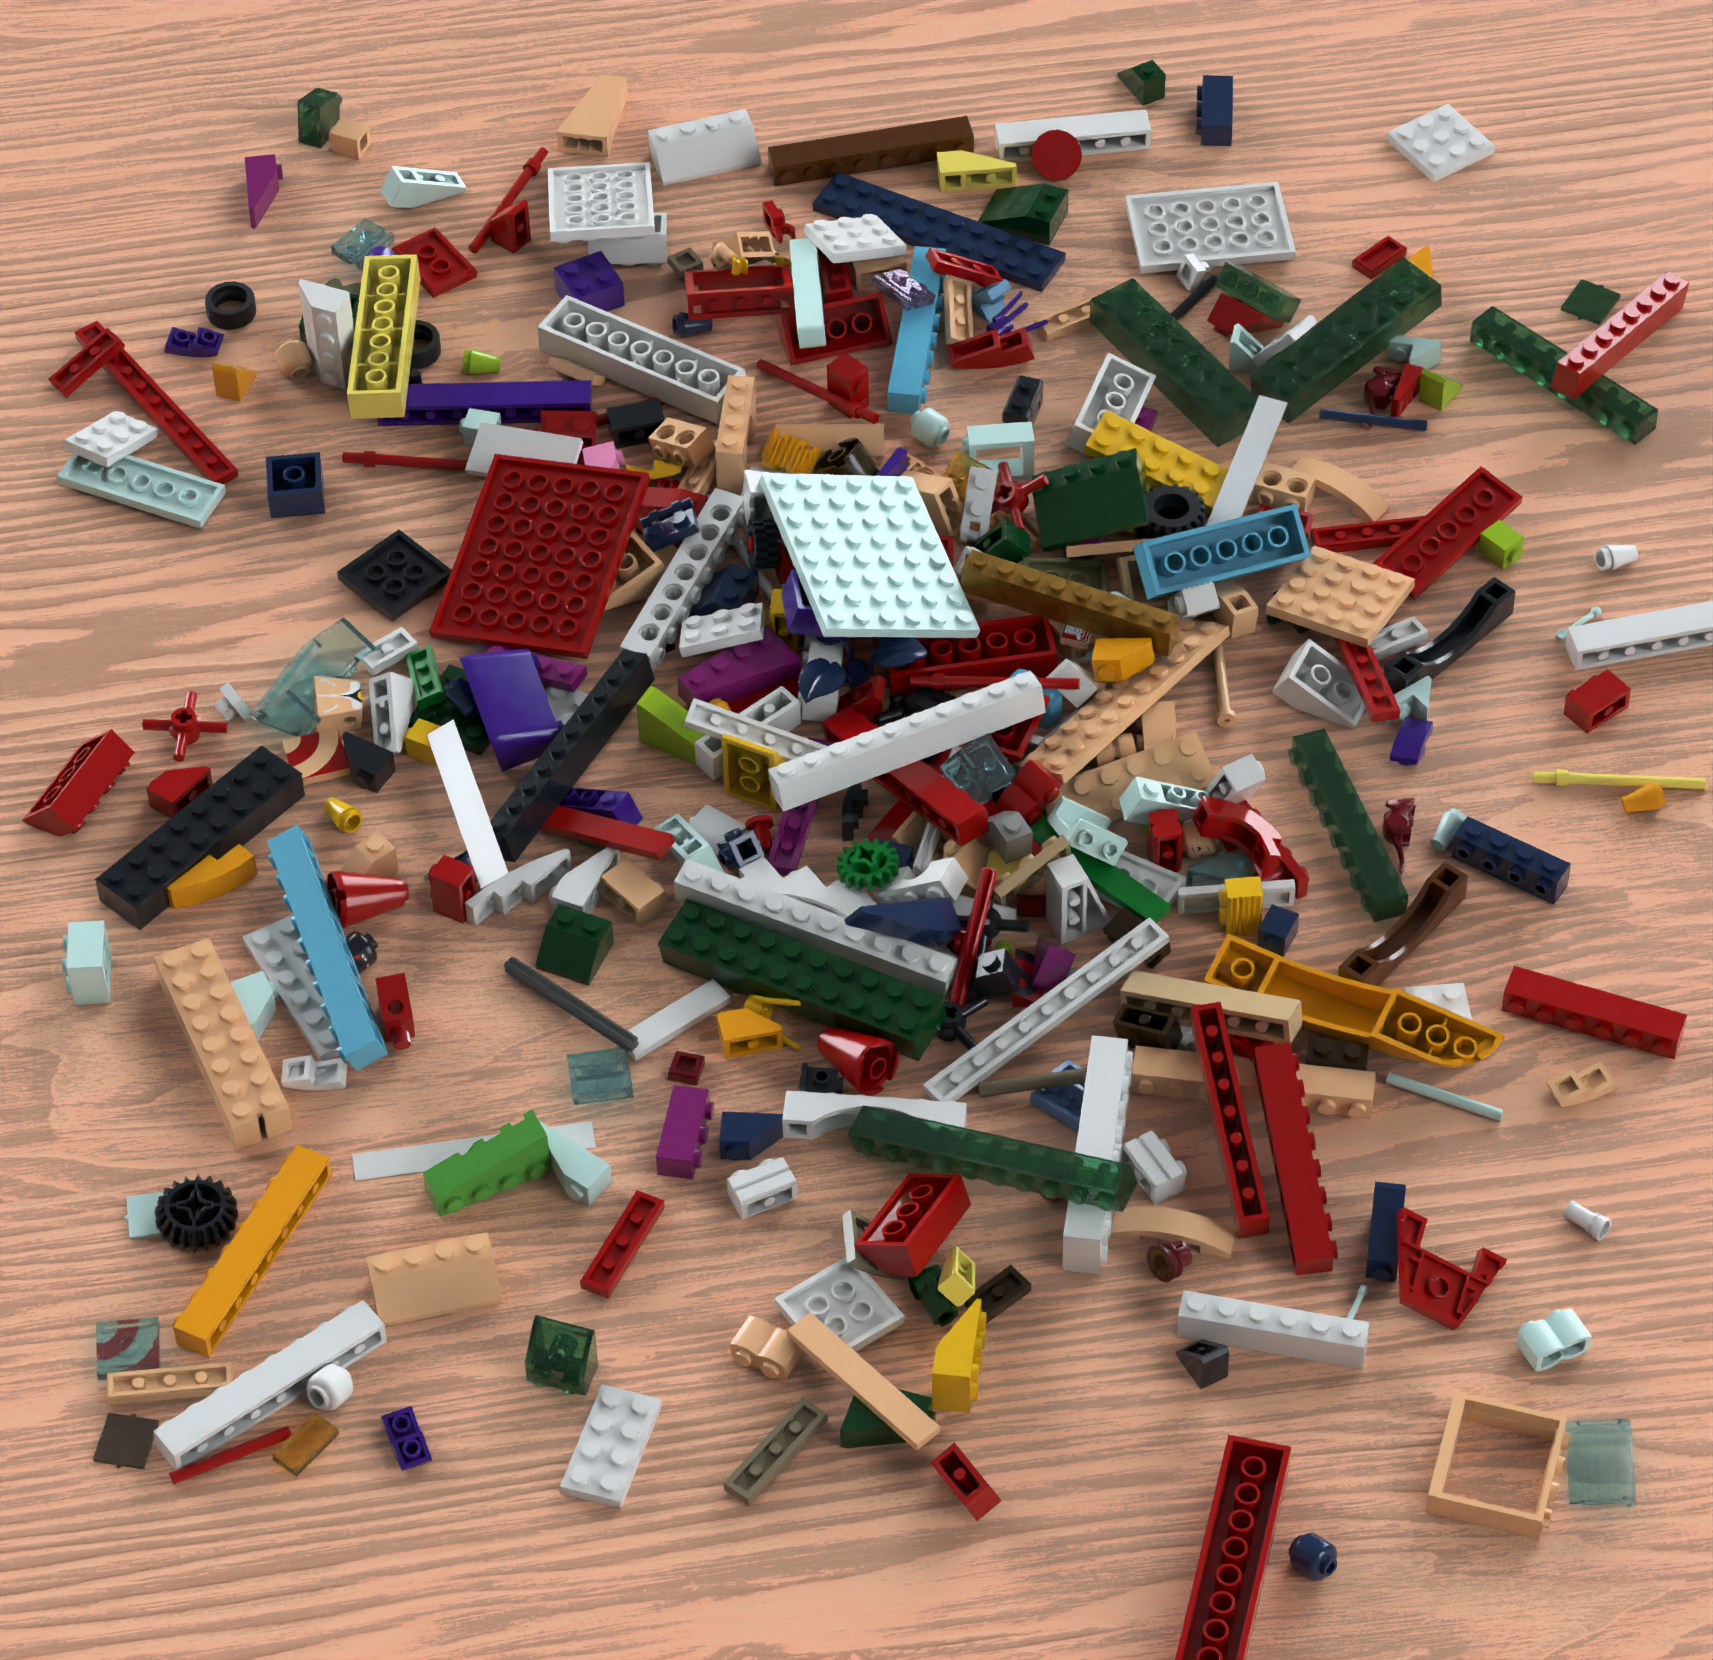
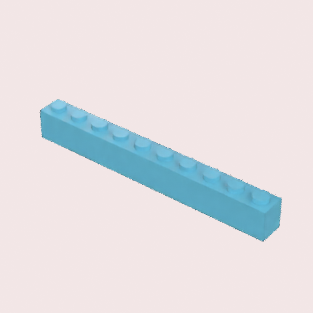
(327, 949)

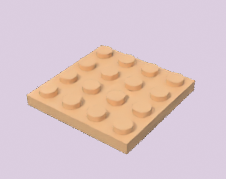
(1340, 596)

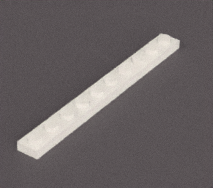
(1046, 1012)

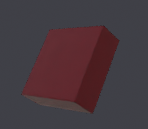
(686, 1068)

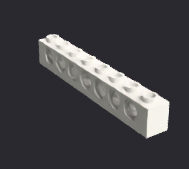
(686, 577)

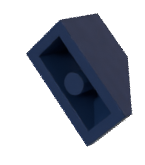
(748, 1134)

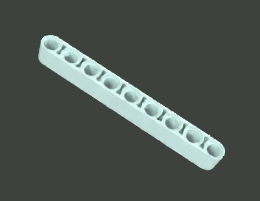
(807, 293)

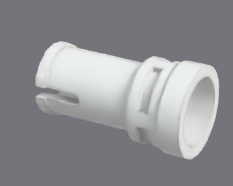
(1593, 1223)

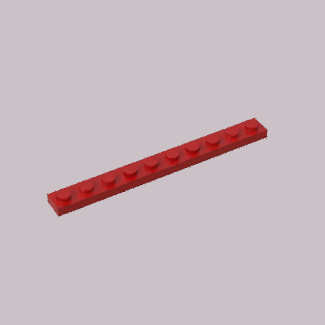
(163, 412)

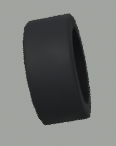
(230, 292)
(430, 353)

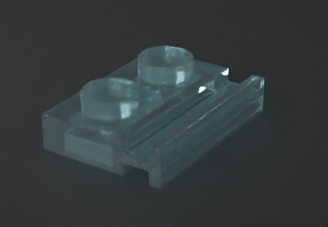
(360, 240)

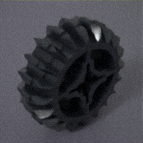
(179, 1205)

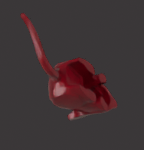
(1380, 389)
(1398, 825)

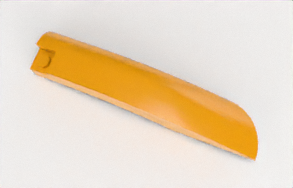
(1356, 1011)

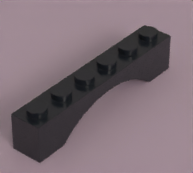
(1482, 614)

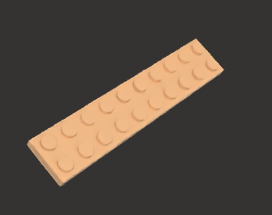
(1125, 701)

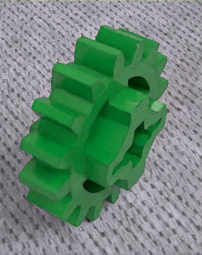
(867, 864)

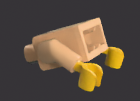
(744, 249)

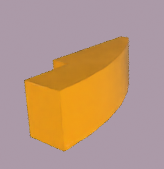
(212, 878)

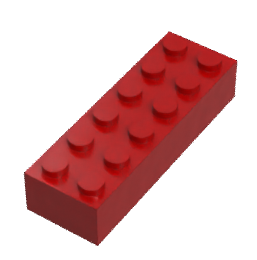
(996, 652)

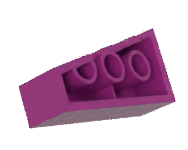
(740, 670)

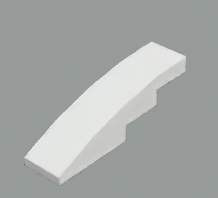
(525, 882)

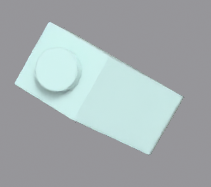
(257, 1000)

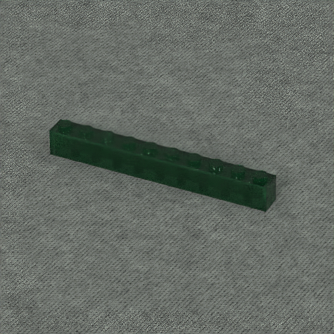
(993, 1158)

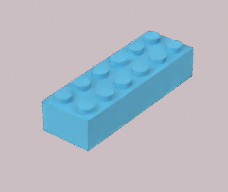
(1222, 551)

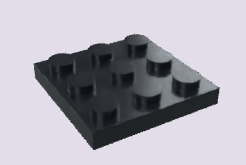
(395, 575)

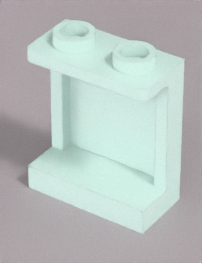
(1086, 830)

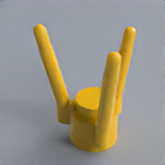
(765, 1007)

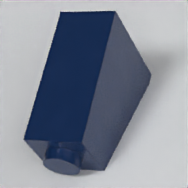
(1383, 1238)

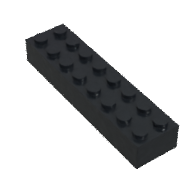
(211, 824)

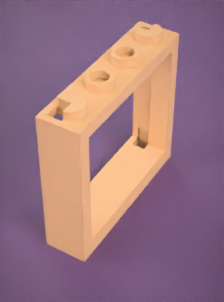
(1510, 1418)

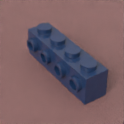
(1511, 860)

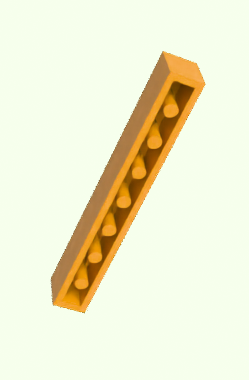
(252, 1251)

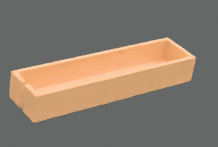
(223, 1043)

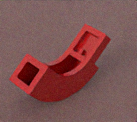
(1242, 827)

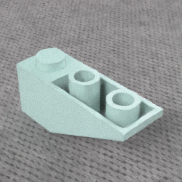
(1150, 795)

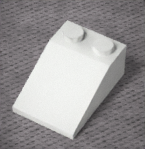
(1320, 686)

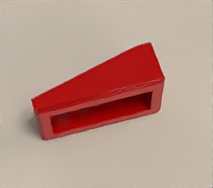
(1406, 389)

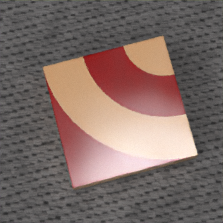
(317, 756)

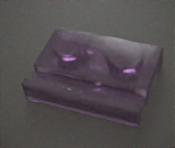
(903, 289)

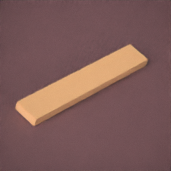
(863, 1381)

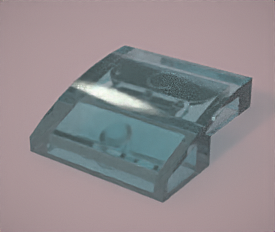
(979, 769)
(599, 1076)

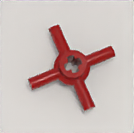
(1012, 496)
(185, 726)

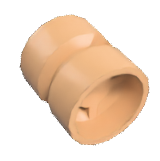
(1119, 748)

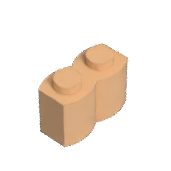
(765, 1348)

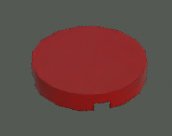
(1056, 155)

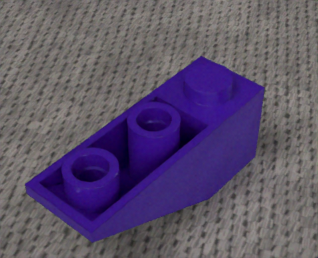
(605, 803)

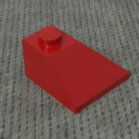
(1231, 311)

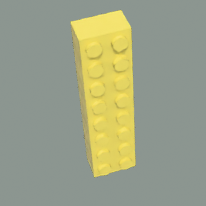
(383, 337)

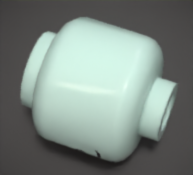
(929, 427)

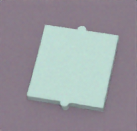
(142, 1215)

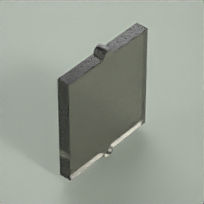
(126, 1441)

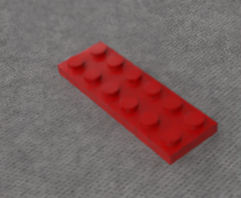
(1450, 530)

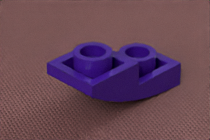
(200, 344)
(1411, 741)
(406, 1438)

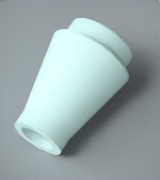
(1447, 828)

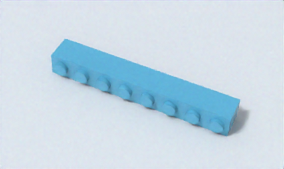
(915, 341)

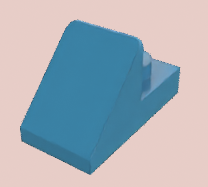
(989, 300)

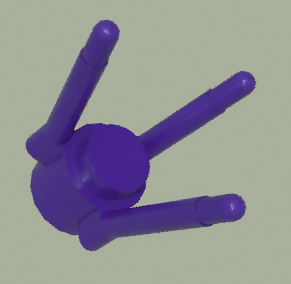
(1004, 325)

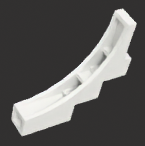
(806, 888)

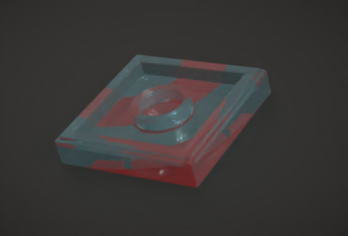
(127, 1345)

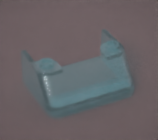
(330, 653)

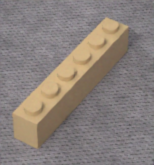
(1244, 1011)

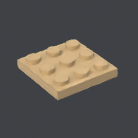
(1030, 870)

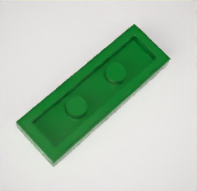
(425, 677)

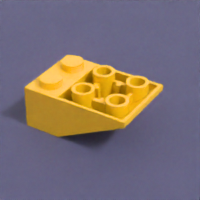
(960, 1362)

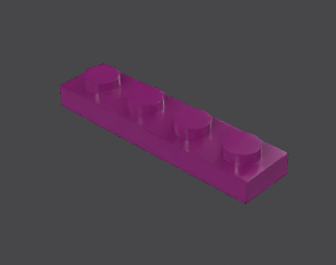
(555, 672)

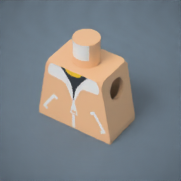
(339, 703)

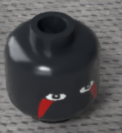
(362, 949)

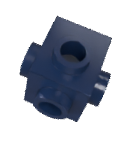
(739, 848)

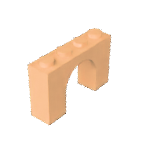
(735, 429)

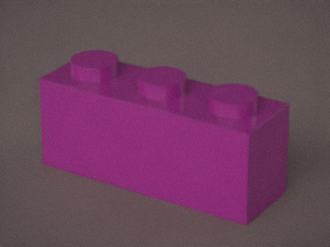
(684, 1132)

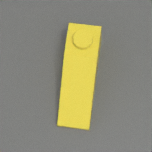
(972, 171)

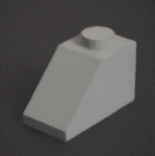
(1010, 835)

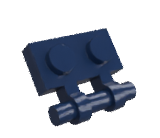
(673, 529)

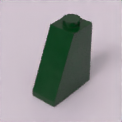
(865, 1428)

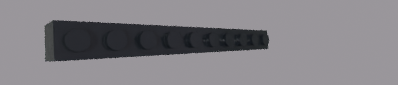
(571, 753)

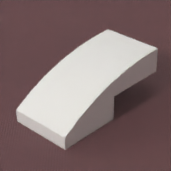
(307, 1074)

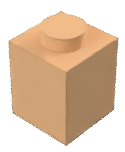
(349, 138)

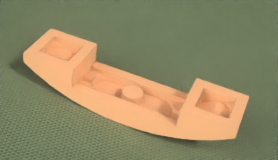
(1340, 483)
(1174, 1225)

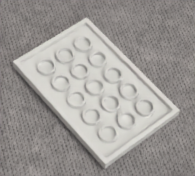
(600, 202)
(1211, 223)

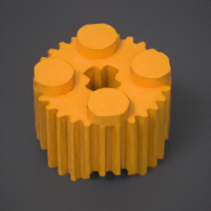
(789, 453)

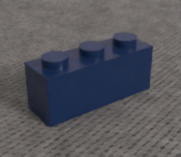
(1215, 110)

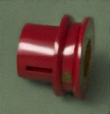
(1168, 1259)

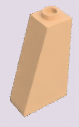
(595, 118)

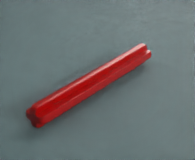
(972, 936)

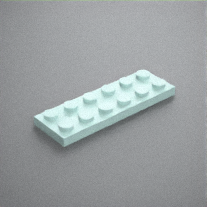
(146, 487)

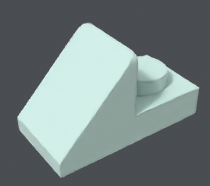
(1415, 351)
(1414, 700)

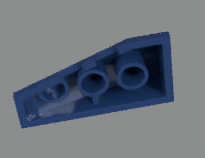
(913, 921)

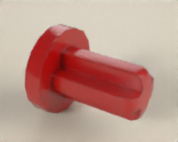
(761, 826)

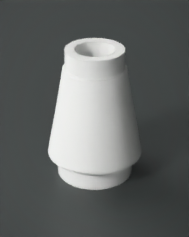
(1615, 556)

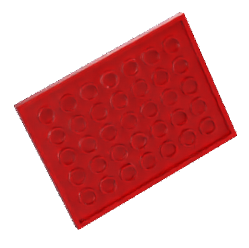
(540, 556)

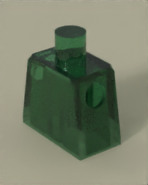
(316, 116)

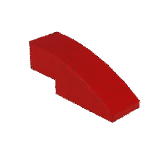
(991, 350)

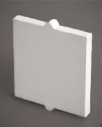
(713, 825)

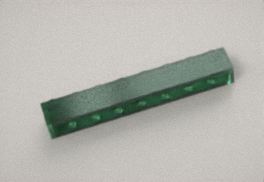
(1538, 360)
(1348, 825)

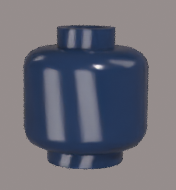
(1313, 1556)

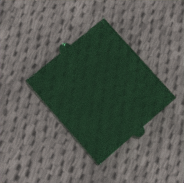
(1590, 302)

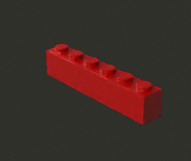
(1594, 1012)

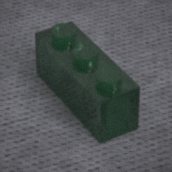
(1257, 292)

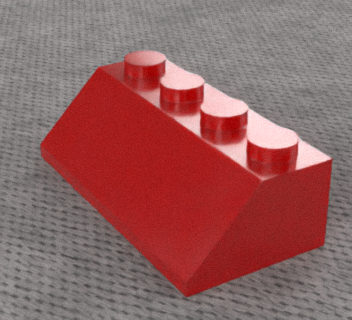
(849, 327)
(80, 785)
(914, 1223)

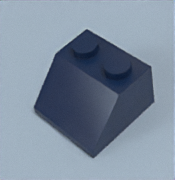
(728, 590)

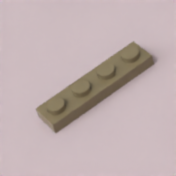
(775, 1451)

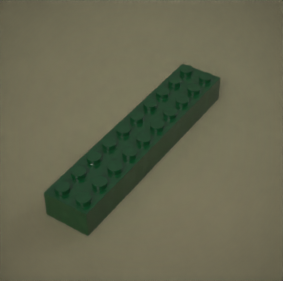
(780, 967)

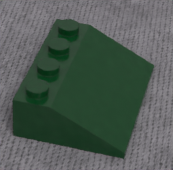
(1091, 500)

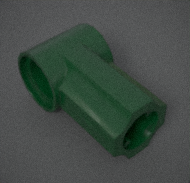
(925, 1288)

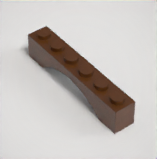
(1434, 902)

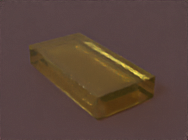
(305, 1444)

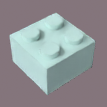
(87, 962)

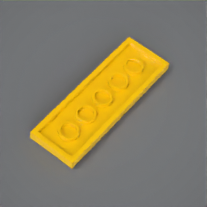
(1161, 458)

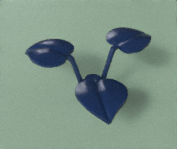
(823, 678)

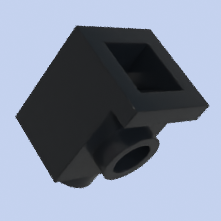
(820, 1080)

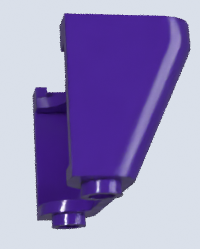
(512, 704)

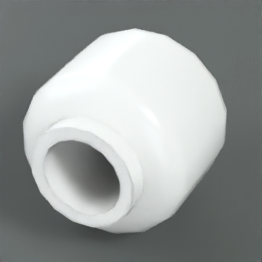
(329, 1387)

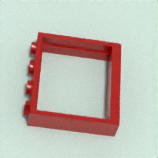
(739, 295)

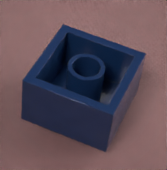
(295, 485)

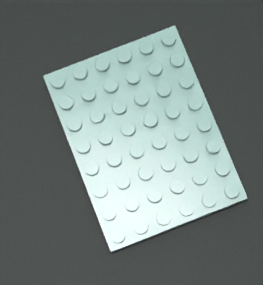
(868, 556)

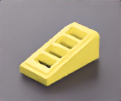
(957, 1277)

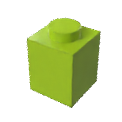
(1501, 544)

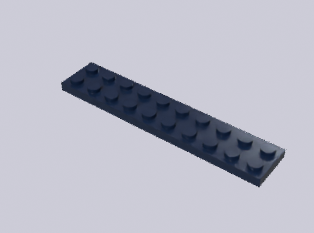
(930, 226)

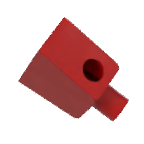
(395, 1010)

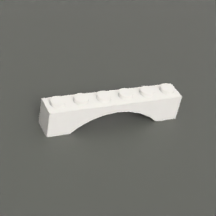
(814, 1114)

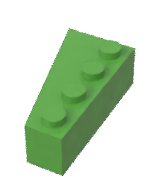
(490, 1166)

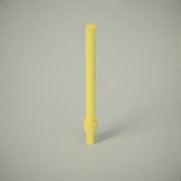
(1563, 778)

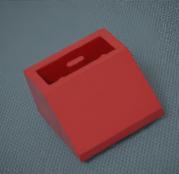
(573, 424)

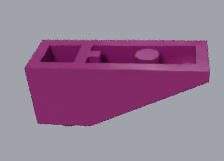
(262, 184)

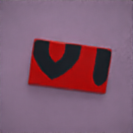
(1027, 994)

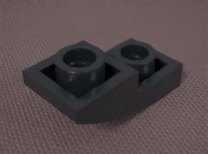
(852, 809)

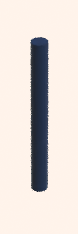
(1371, 419)

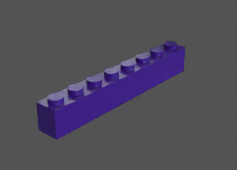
(513, 400)

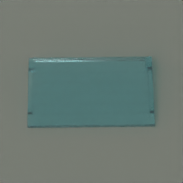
(1601, 1462)

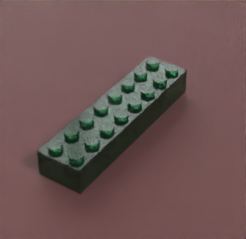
(1347, 338)
(1182, 365)

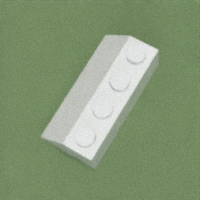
(704, 147)
(328, 331)
(1117, 388)

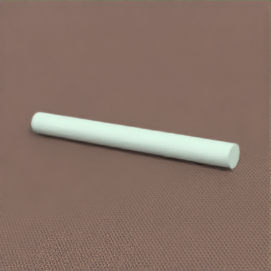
(1444, 1096)

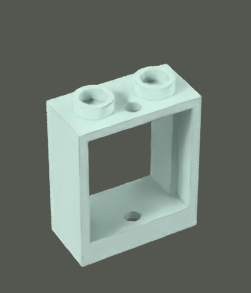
(1003, 436)

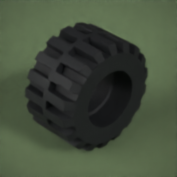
(1172, 511)

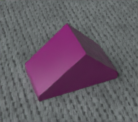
(1050, 965)

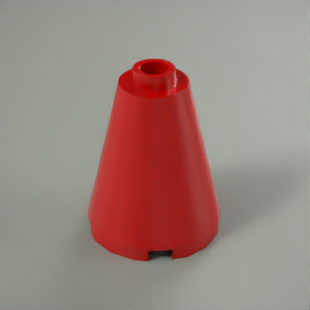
(364, 895)
(859, 1058)

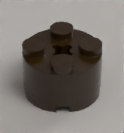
(848, 460)

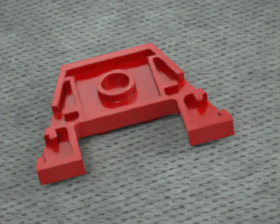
(1435, 1285)

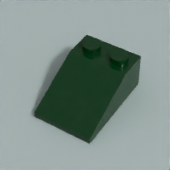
(1028, 211)

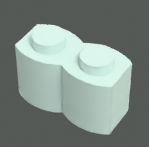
(1553, 1339)

